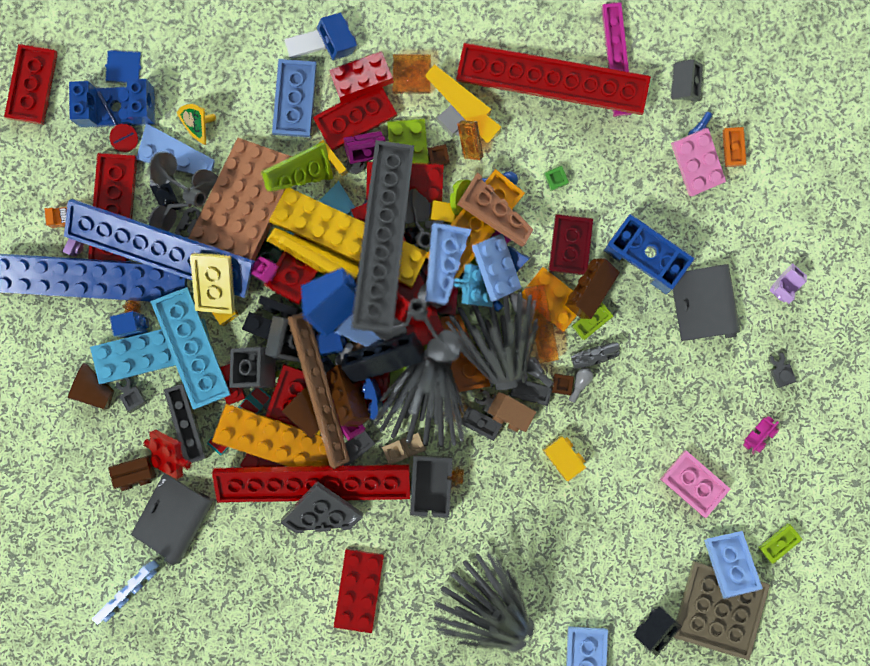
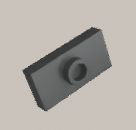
(532, 392)

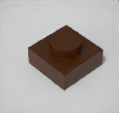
(439, 155)
(562, 384)

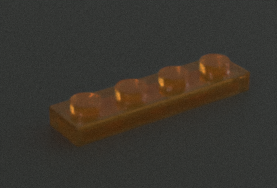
(545, 334)

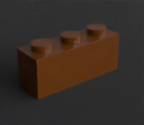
(592, 288)
(347, 398)

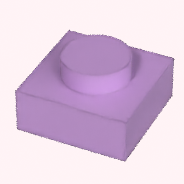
(73, 247)

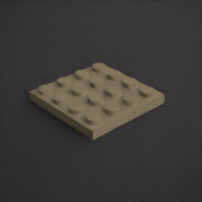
(716, 622)

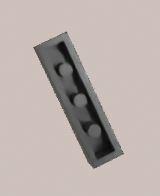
(185, 423)

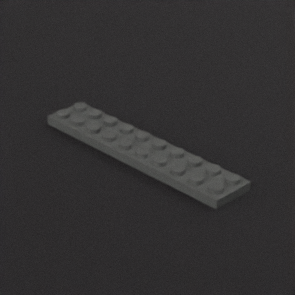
(383, 237)

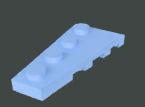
(187, 158)

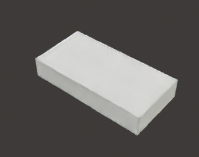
(304, 44)

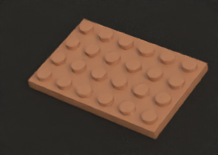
(239, 204)

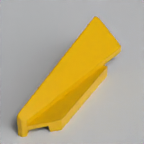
(465, 103)
(312, 254)

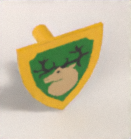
(194, 120)

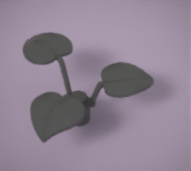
(161, 168)
(418, 210)
(444, 346)

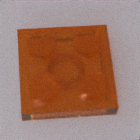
(410, 73)

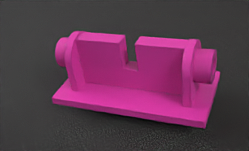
(766, 429)

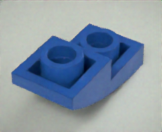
(372, 391)

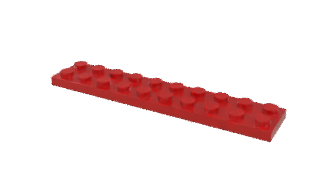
(553, 78)
(292, 483)

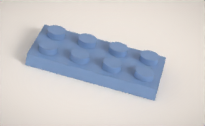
(294, 98)

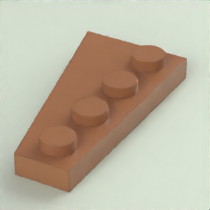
(487, 206)

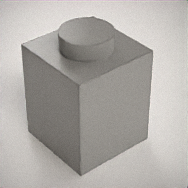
(449, 119)

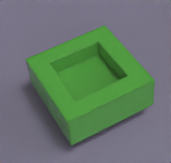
(556, 178)

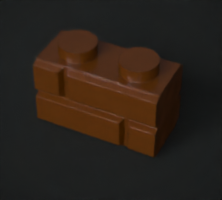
(132, 472)

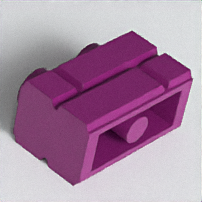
(362, 147)

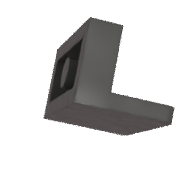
(687, 80)

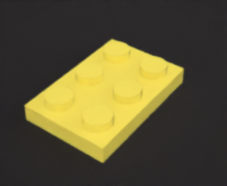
(212, 283)

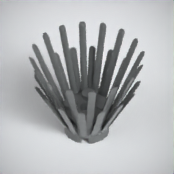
(506, 361)
(430, 387)
(506, 623)

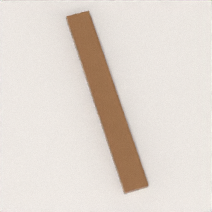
(319, 390)

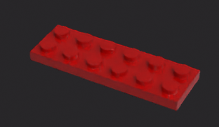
(114, 192)

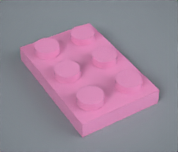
(698, 162)
(695, 484)

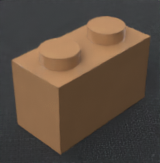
(511, 412)

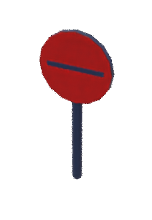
(122, 136)

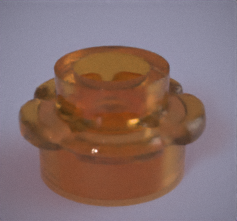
(131, 306)
(457, 476)

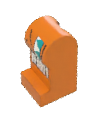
(55, 217)

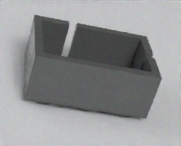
(431, 486)

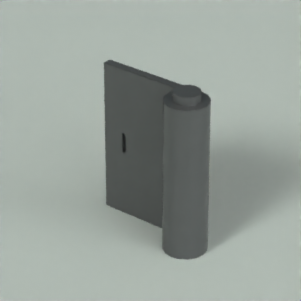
(709, 303)
(172, 518)

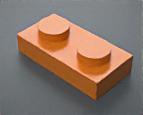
(734, 147)

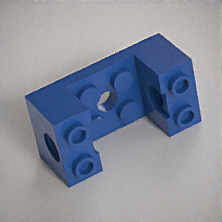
(136, 104)
(666, 265)

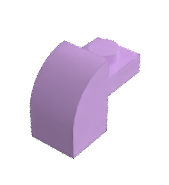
(788, 284)

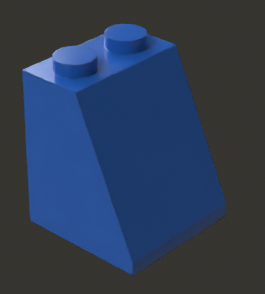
(329, 300)

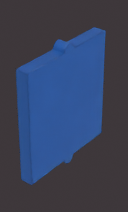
(122, 66)

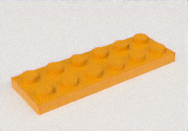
(480, 230)
(269, 439)

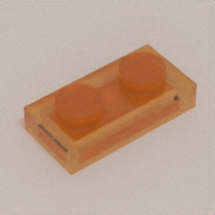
(470, 140)

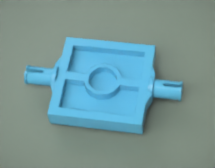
(473, 287)

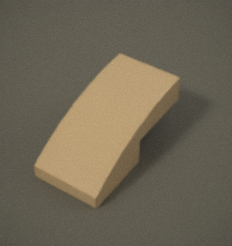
(400, 450)

